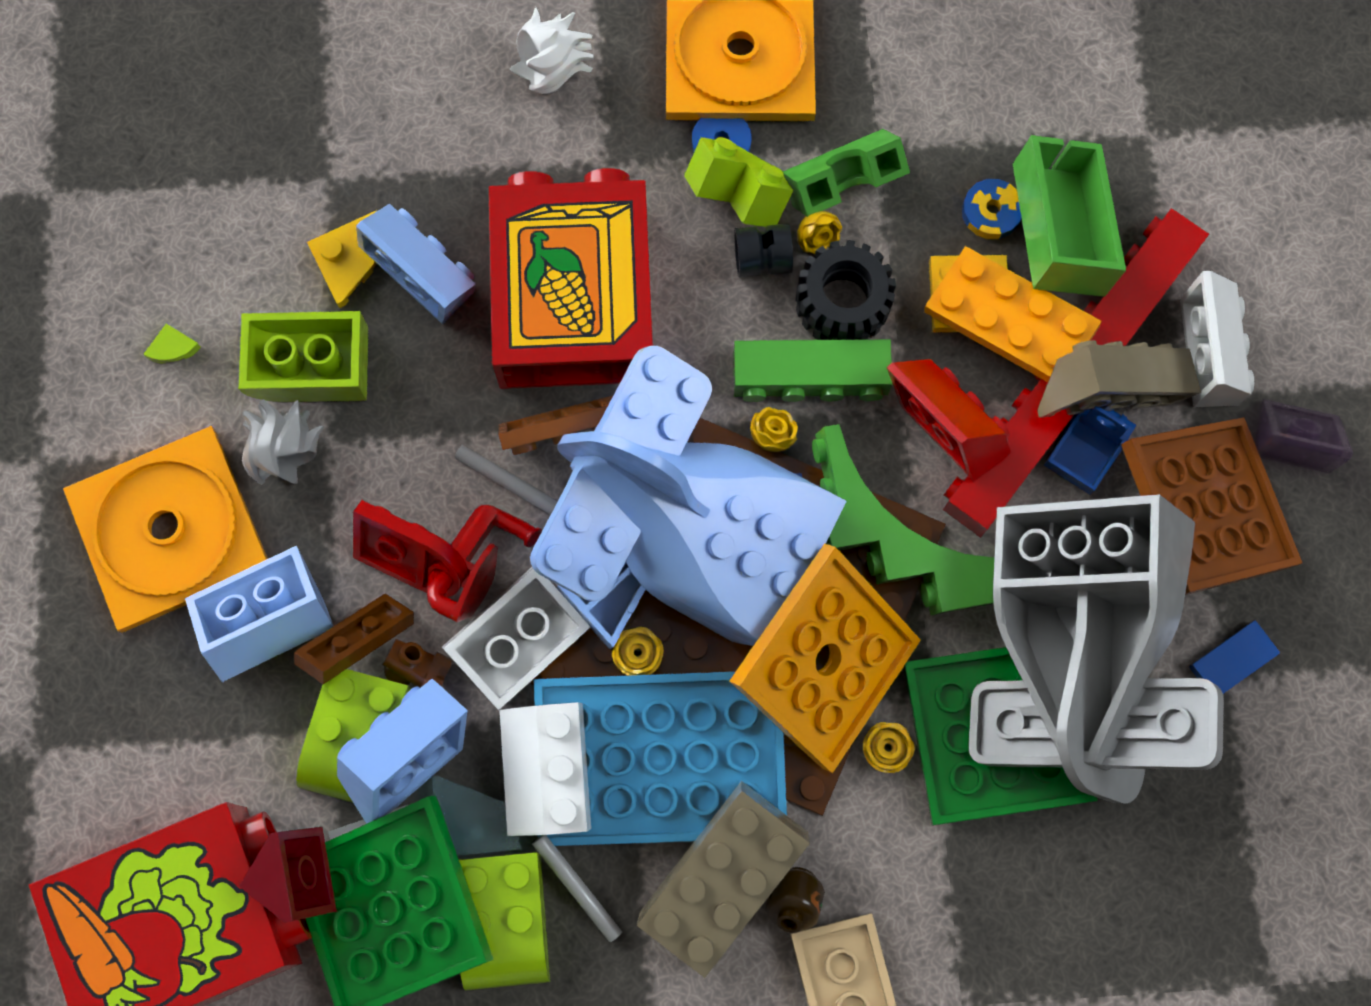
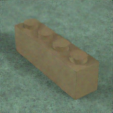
(1119, 378)

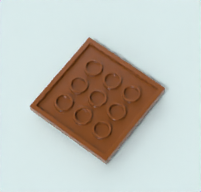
(525, 432)
(1224, 488)

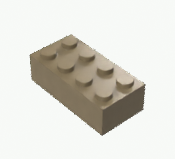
(723, 879)

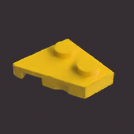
(342, 260)

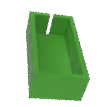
(1068, 217)

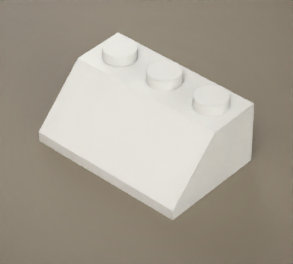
(1216, 340)
(516, 637)
(545, 769)

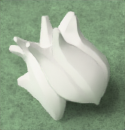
(550, 53)

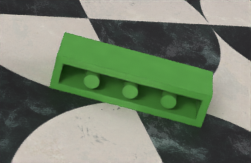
(811, 369)

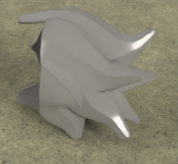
(278, 442)

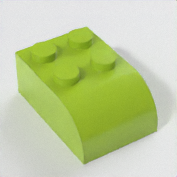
(304, 356)
(342, 712)
(512, 915)

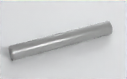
(506, 479)
(577, 888)

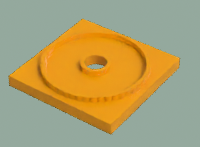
(763, 85)
(153, 575)
(866, 647)

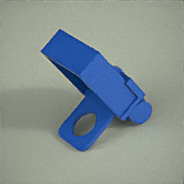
(1089, 447)

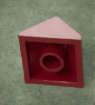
(292, 875)

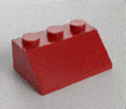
(950, 415)

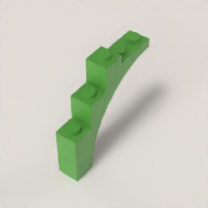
(896, 553)

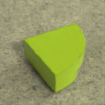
(171, 346)

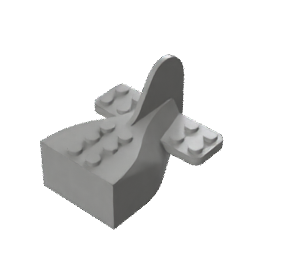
(1086, 614)

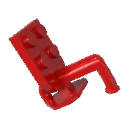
(429, 561)

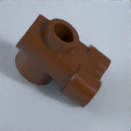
(411, 664)

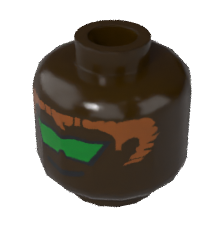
(796, 901)

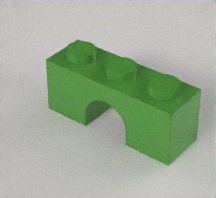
(868, 160)

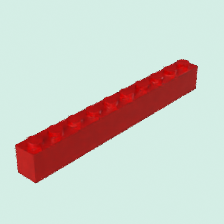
(1122, 312)

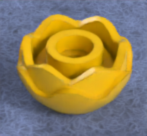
(818, 231)
(773, 429)
(641, 639)
(901, 744)

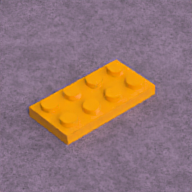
(1008, 314)

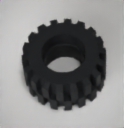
(852, 265)

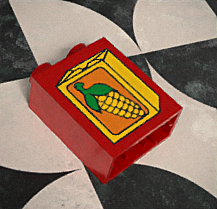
(568, 279)

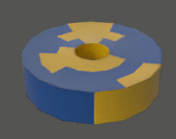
(989, 224)

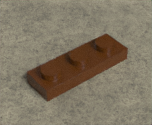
(353, 638)

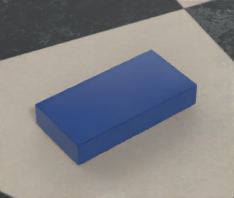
(1236, 657)

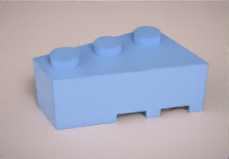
(612, 613)

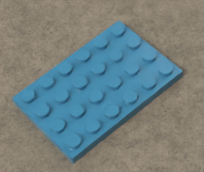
(666, 753)

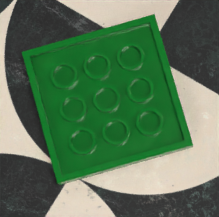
(953, 781)
(399, 910)

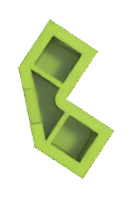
(736, 176)

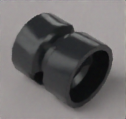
(763, 250)

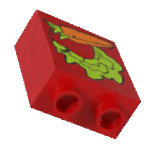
(167, 917)

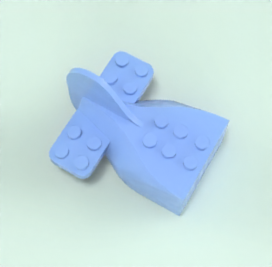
(693, 521)

